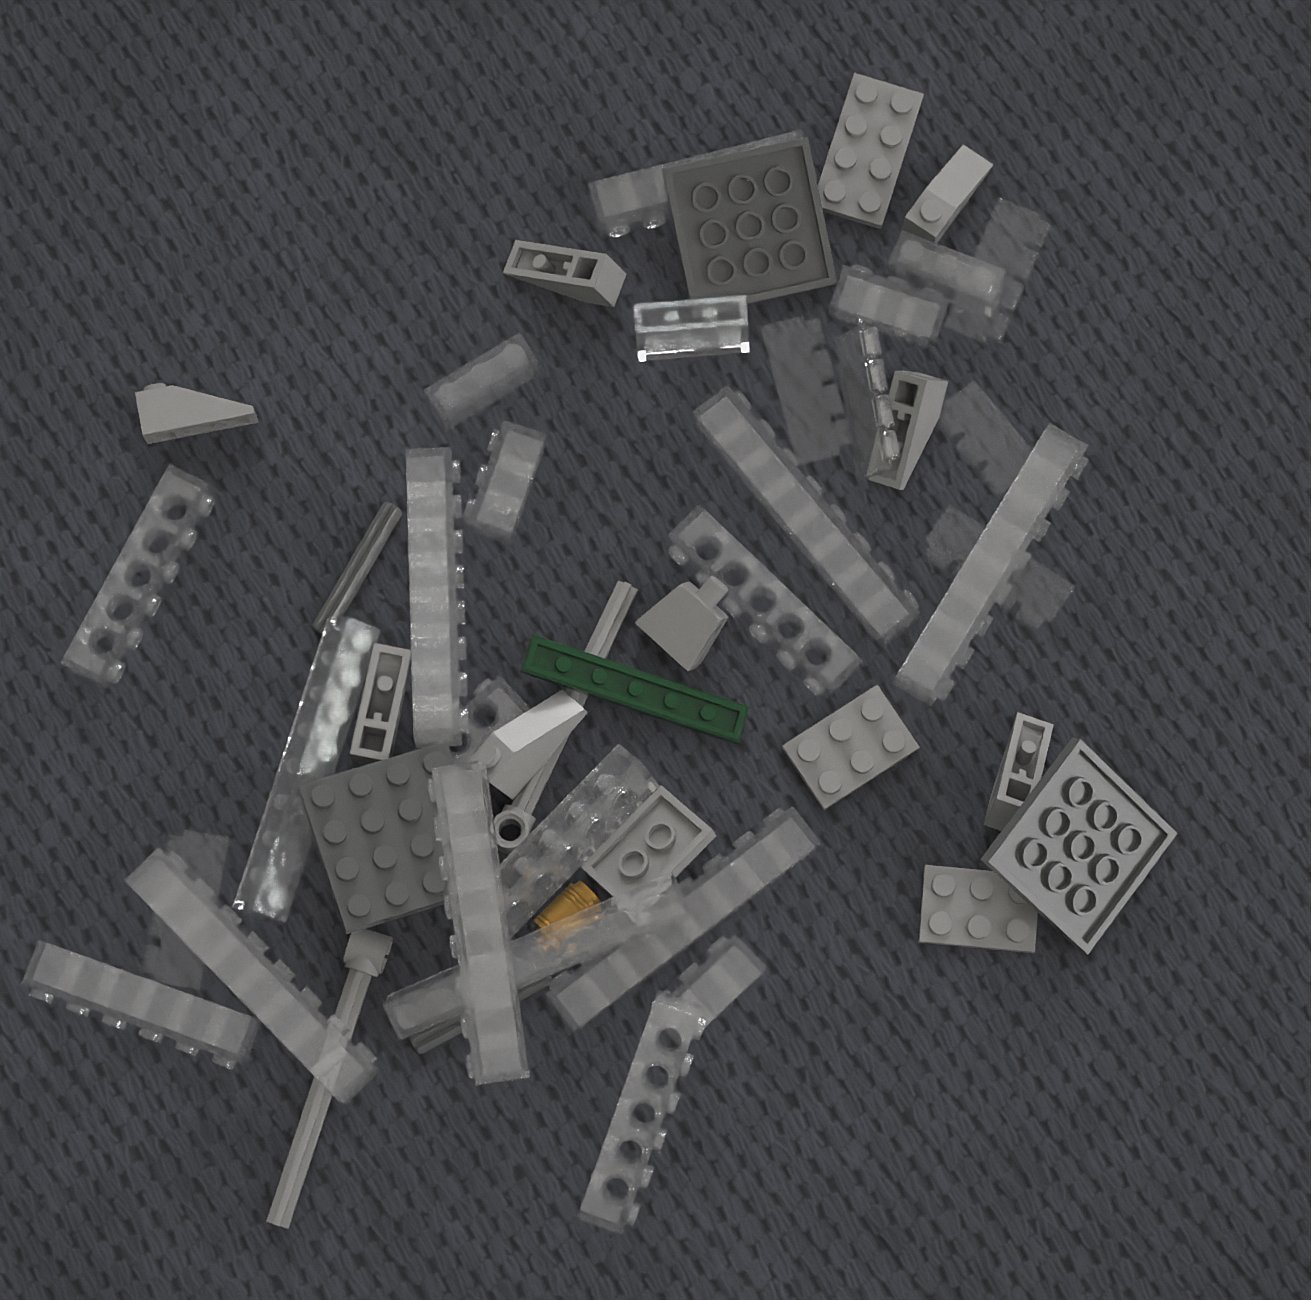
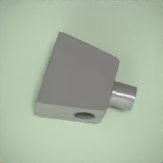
(687, 621)

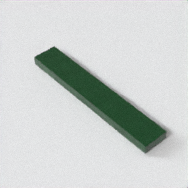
(634, 689)

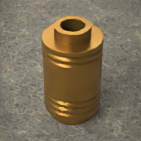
(569, 902)

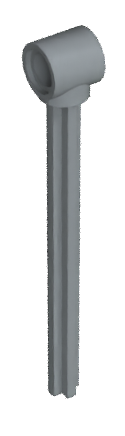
(600, 643)
(365, 959)

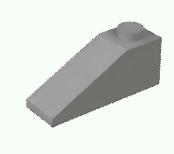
(946, 195)
(568, 271)
(916, 409)
(181, 412)
(381, 705)
(527, 742)
(1019, 769)

